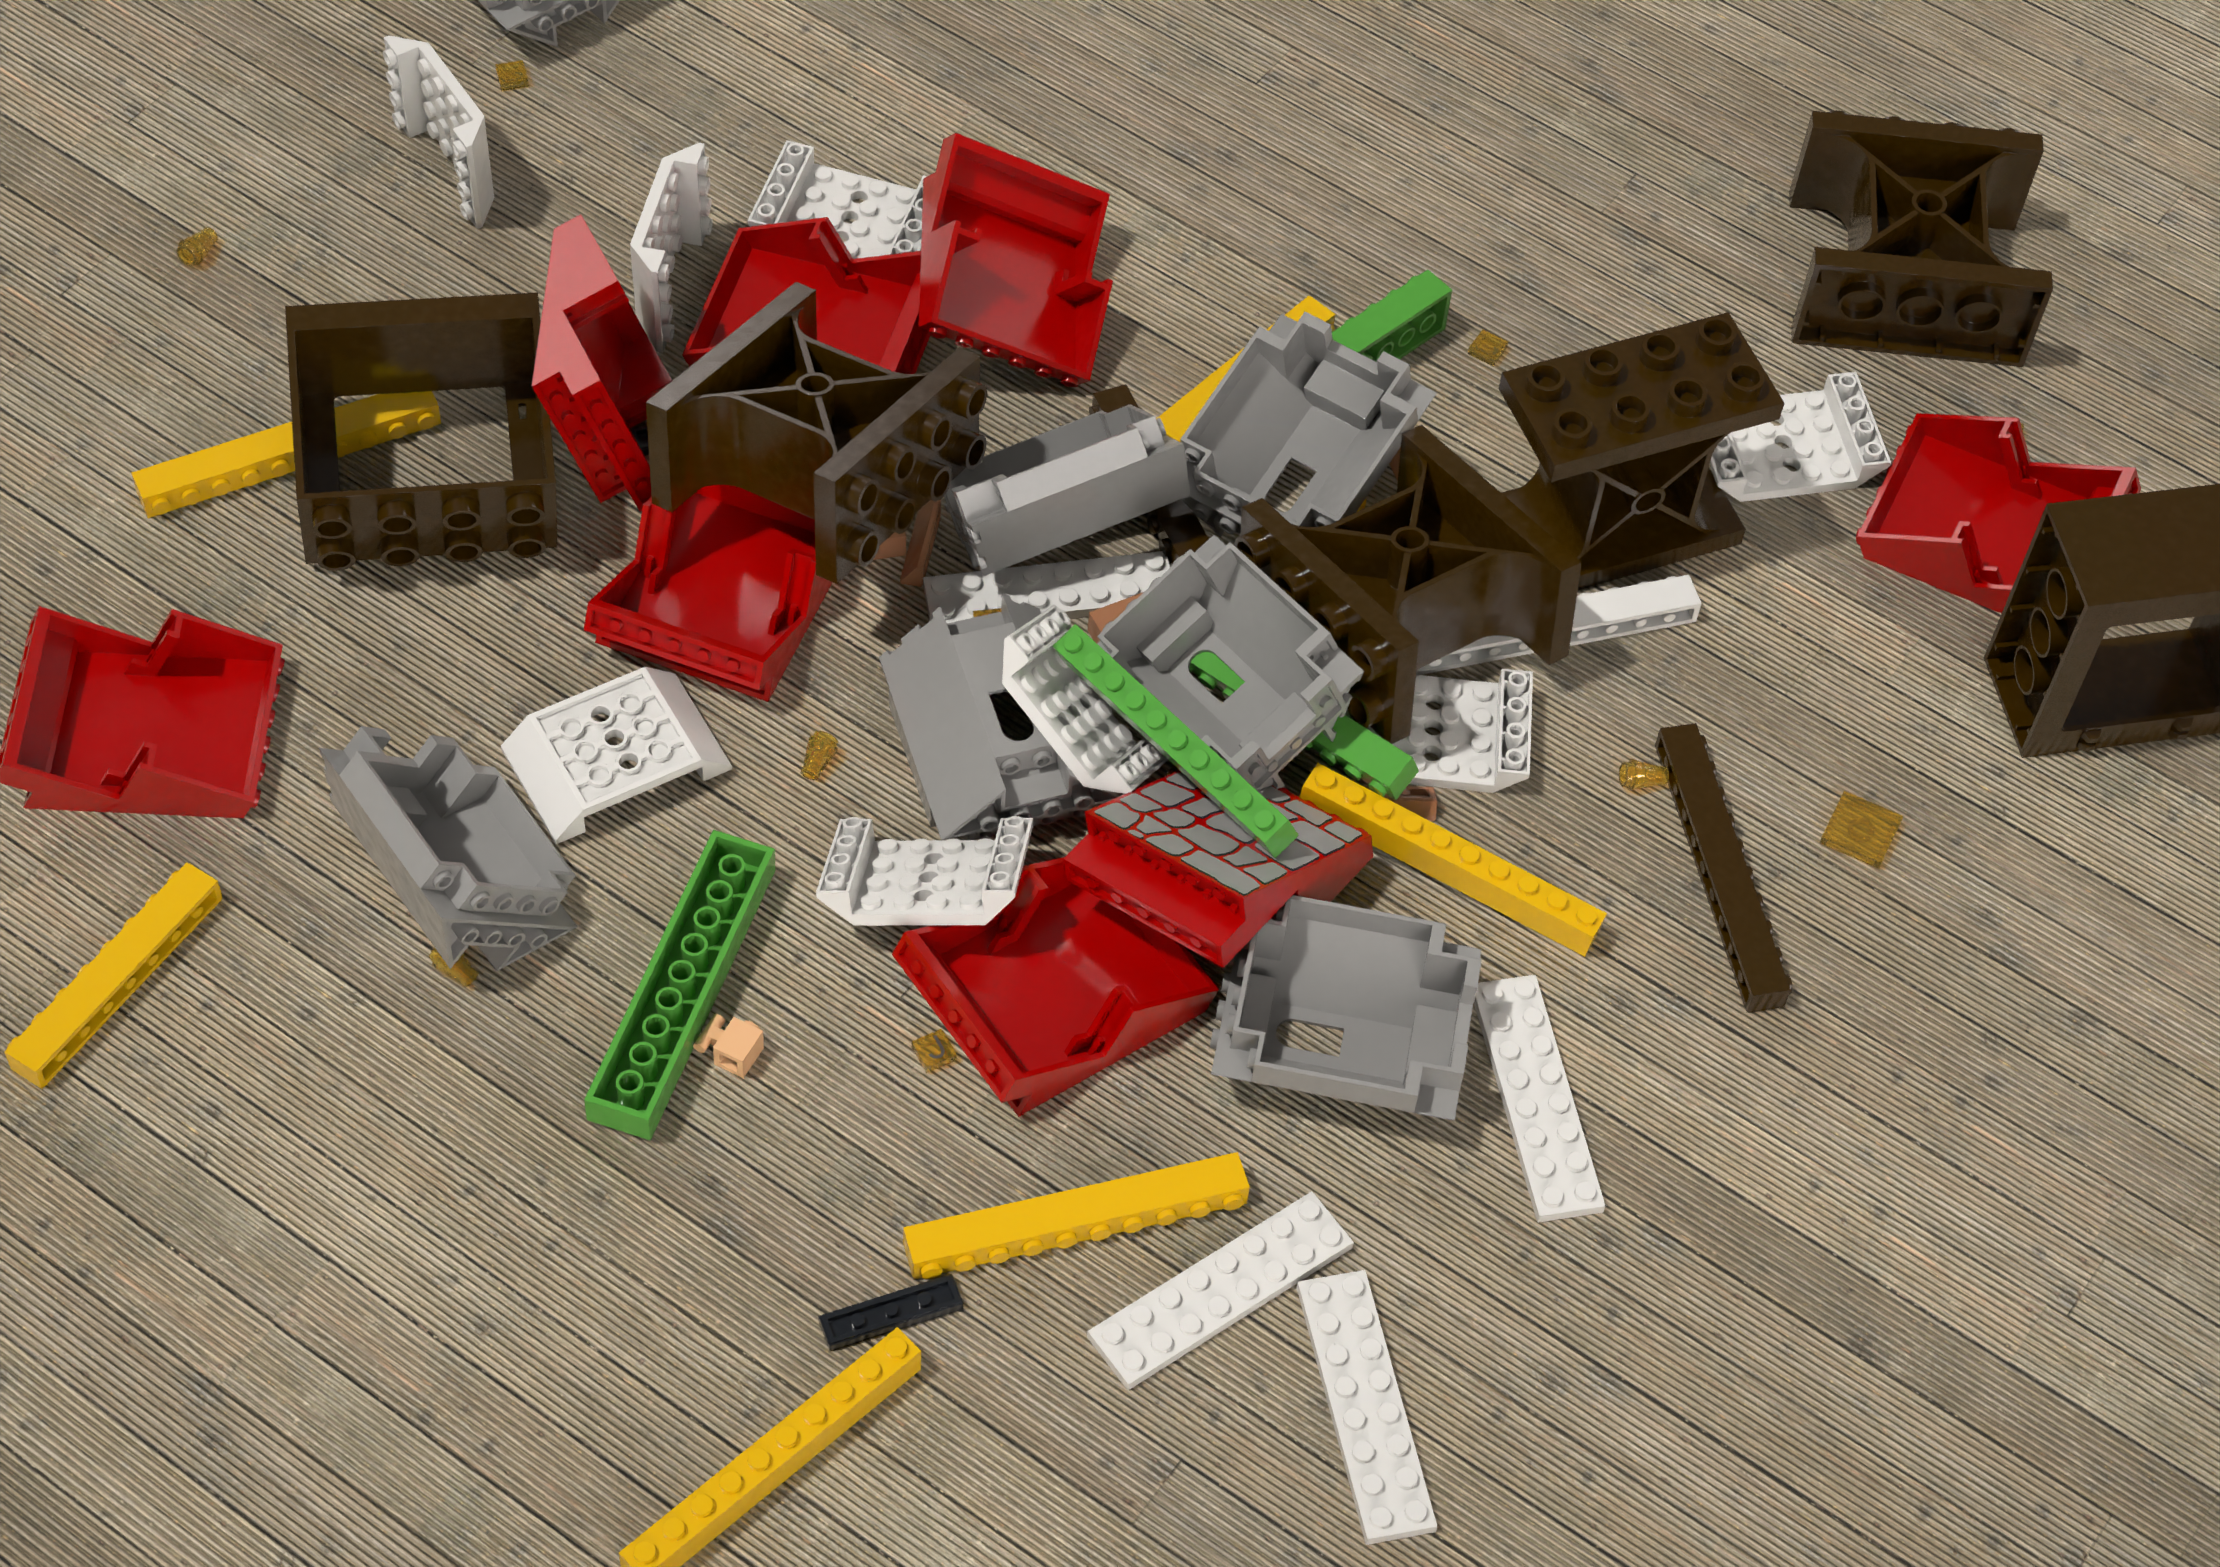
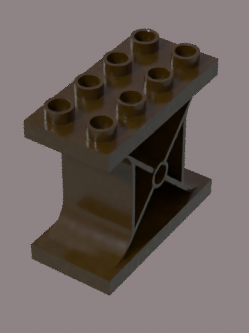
(1918, 239)
(816, 431)
(1631, 444)
(1420, 577)

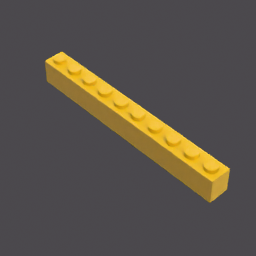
(271, 451)
(1457, 861)
(1075, 1216)
(776, 1455)

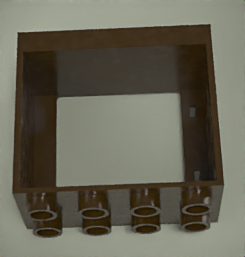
(406, 350)
(2101, 569)

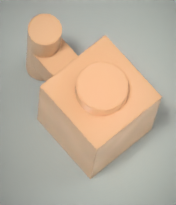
(734, 1047)

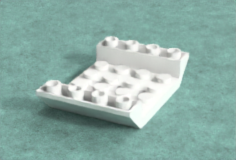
(434, 101)
(803, 190)
(671, 216)
(1829, 443)
(1071, 712)
(1481, 729)
(575, 772)
(922, 878)

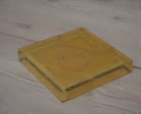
(1861, 829)

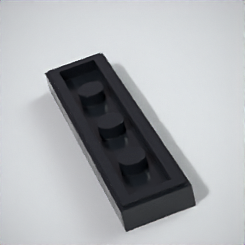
(890, 1311)

